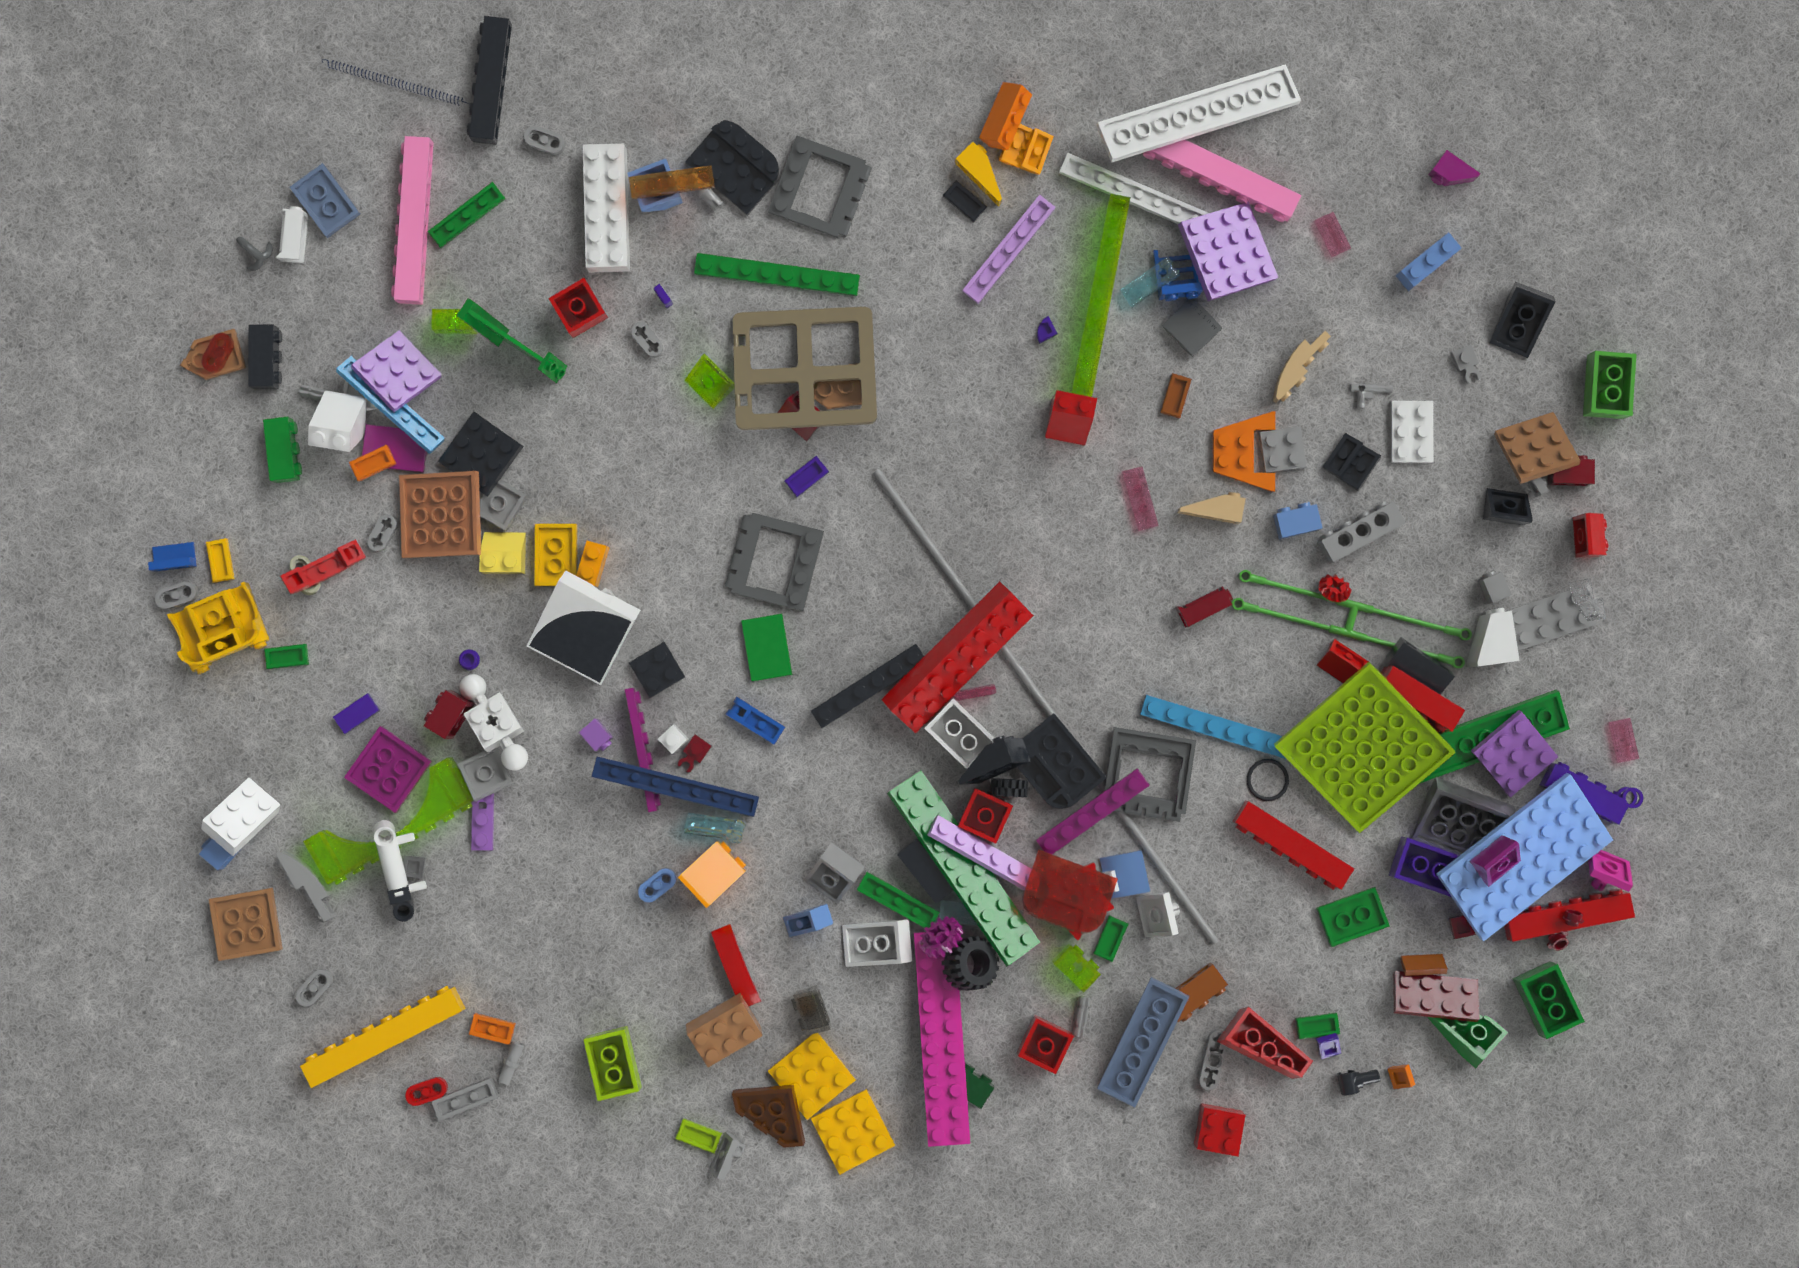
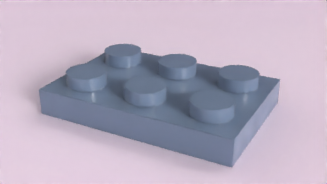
(325, 200)

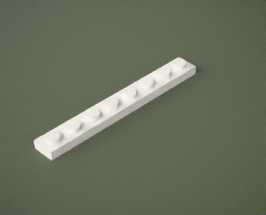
(1141, 195)

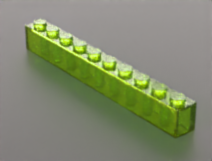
(1100, 295)

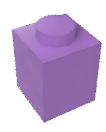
(596, 735)

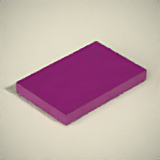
(404, 449)

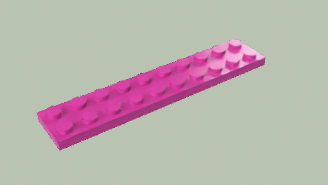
(941, 1053)

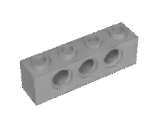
(1391, 520)

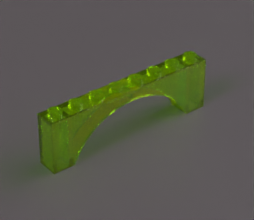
(445, 796)

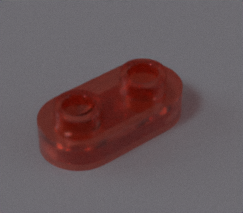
(219, 353)

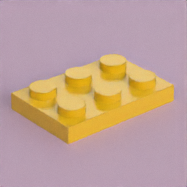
(554, 552)

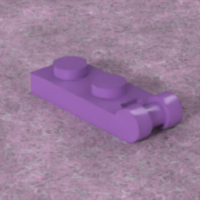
(483, 824)

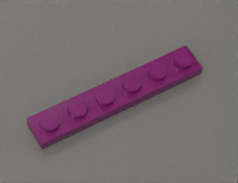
(641, 740)
(1093, 812)

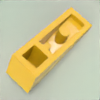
(977, 167)

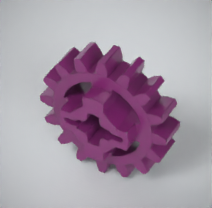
(942, 936)

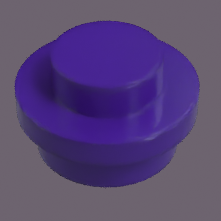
(469, 659)

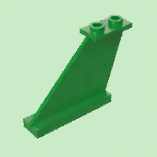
(496, 332)

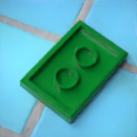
(766, 647)
(1352, 917)

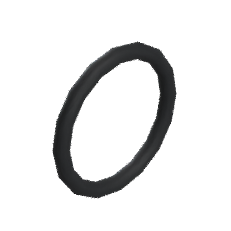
(1284, 772)

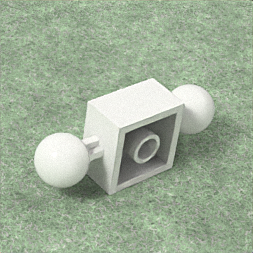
(513, 755)

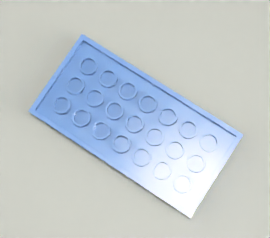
(1554, 838)

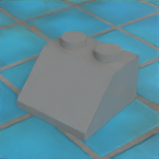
(834, 873)

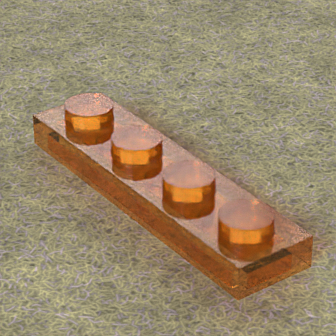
(671, 182)

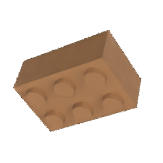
(723, 1030)

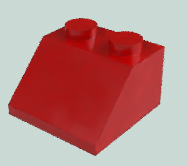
(1590, 535)

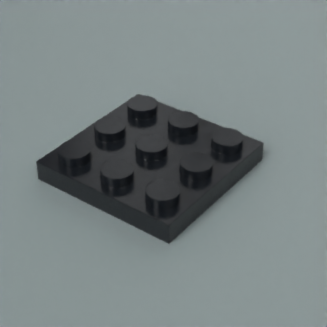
(482, 449)

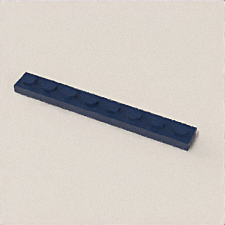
(674, 786)

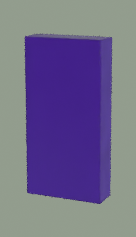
(806, 476)
(356, 713)

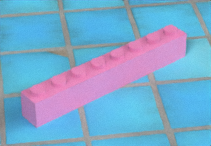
(1228, 178)
(413, 220)

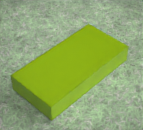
(698, 1135)

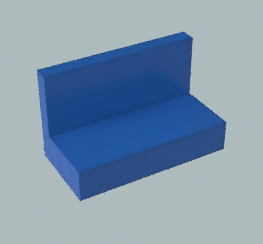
(173, 557)

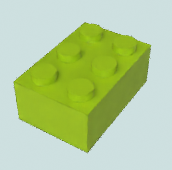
(612, 1063)

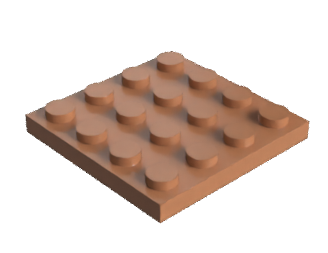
(440, 514)

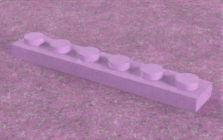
(1008, 249)
(979, 852)

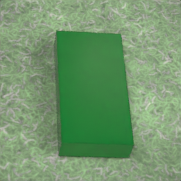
(286, 656)
(1110, 938)
(1317, 1025)

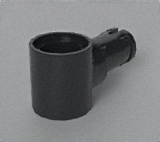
(1353, 1081)

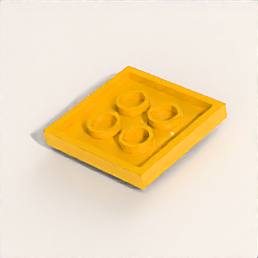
(814, 1072)
(853, 1131)

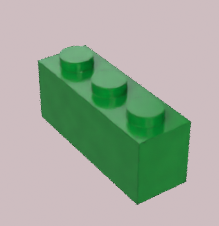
(282, 449)

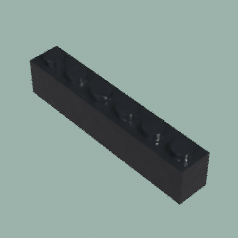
(490, 80)
(867, 686)

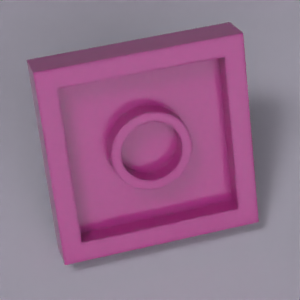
(1610, 869)

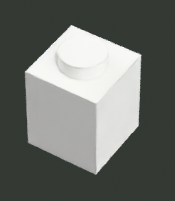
(673, 739)

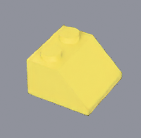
(503, 553)

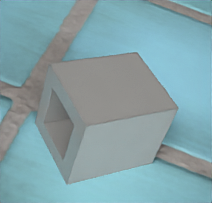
(1494, 586)

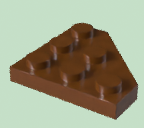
(774, 1110)

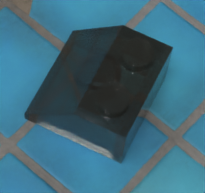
(812, 1010)

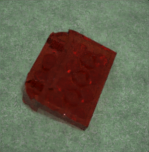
(1067, 893)

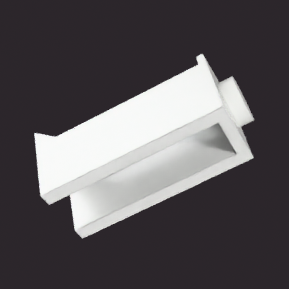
(293, 235)

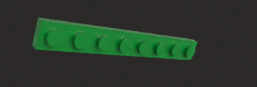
(777, 274)

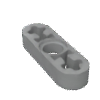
(1204, 1073)

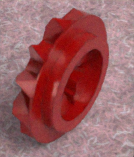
(1334, 594)

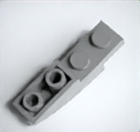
(303, 875)

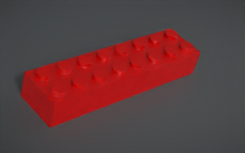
(957, 657)

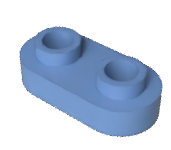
(657, 884)

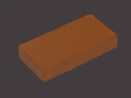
(1175, 395)
(1423, 964)

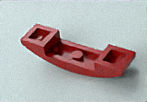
(323, 568)
(735, 965)

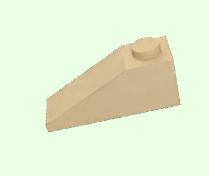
(1222, 508)

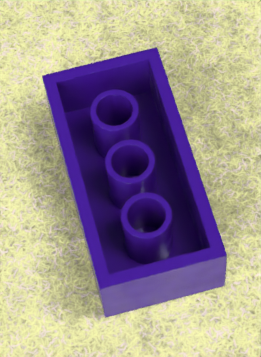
(1420, 863)

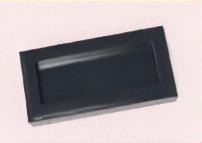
(964, 201)

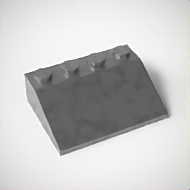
(1458, 817)

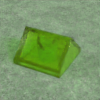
(709, 381)

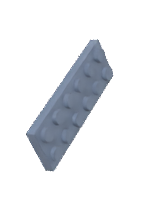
(1143, 1042)

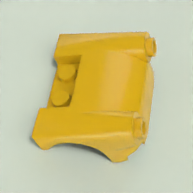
(219, 627)

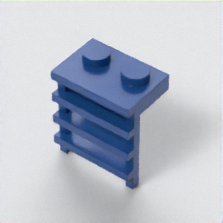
(1181, 288)

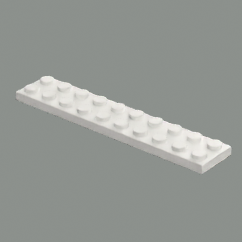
(1198, 113)

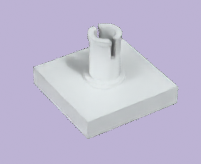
(1157, 914)

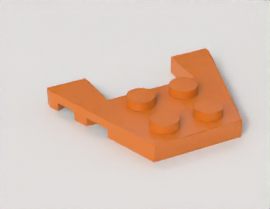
(1235, 451)

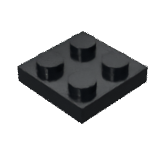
(657, 670)

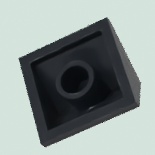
(1507, 507)

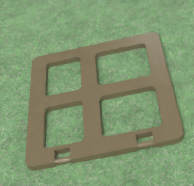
(805, 373)

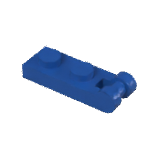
(756, 721)

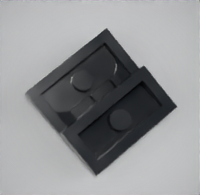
(1352, 462)

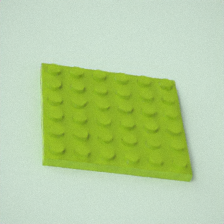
(1364, 747)

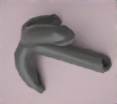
(260, 257)

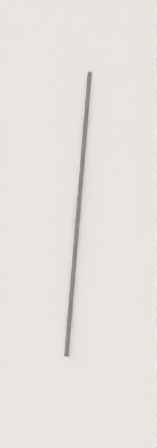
(1042, 702)

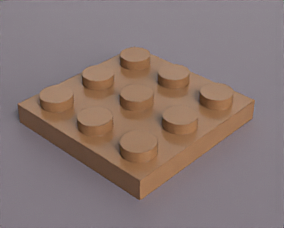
(1537, 447)
(245, 924)

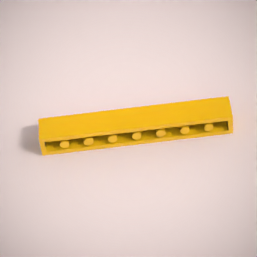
(382, 1037)

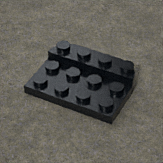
(740, 164)
(1059, 765)

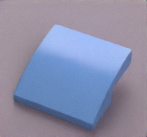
(1130, 873)

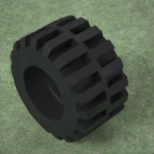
(984, 964)

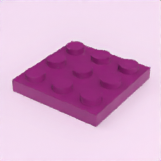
(388, 769)

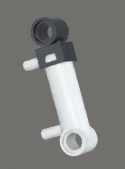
(393, 869)

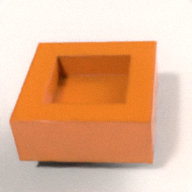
(1401, 1076)

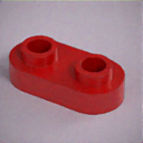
(427, 1091)

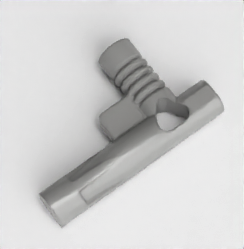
(1368, 392)

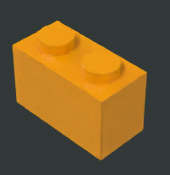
(592, 562)

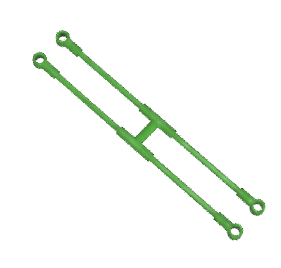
(1354, 607)

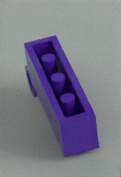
(1605, 803)

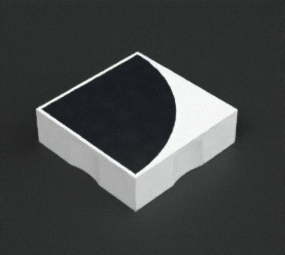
(583, 627)

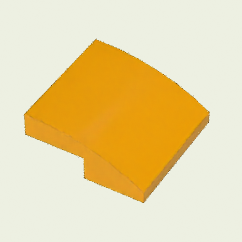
(1028, 149)

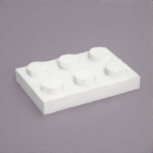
(1412, 432)

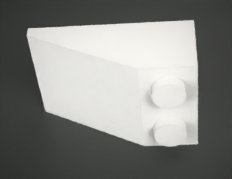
(877, 943)

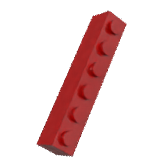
(1293, 845)
(1549, 920)

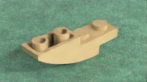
(1293, 371)

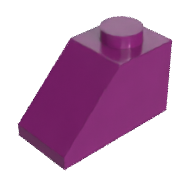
(1452, 171)

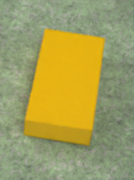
(220, 560)

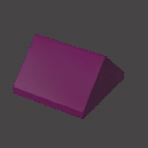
(1497, 859)

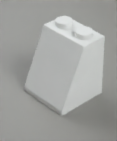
(338, 421)
(1494, 639)

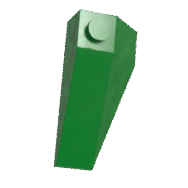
(1471, 1039)

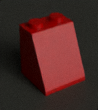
(1070, 417)

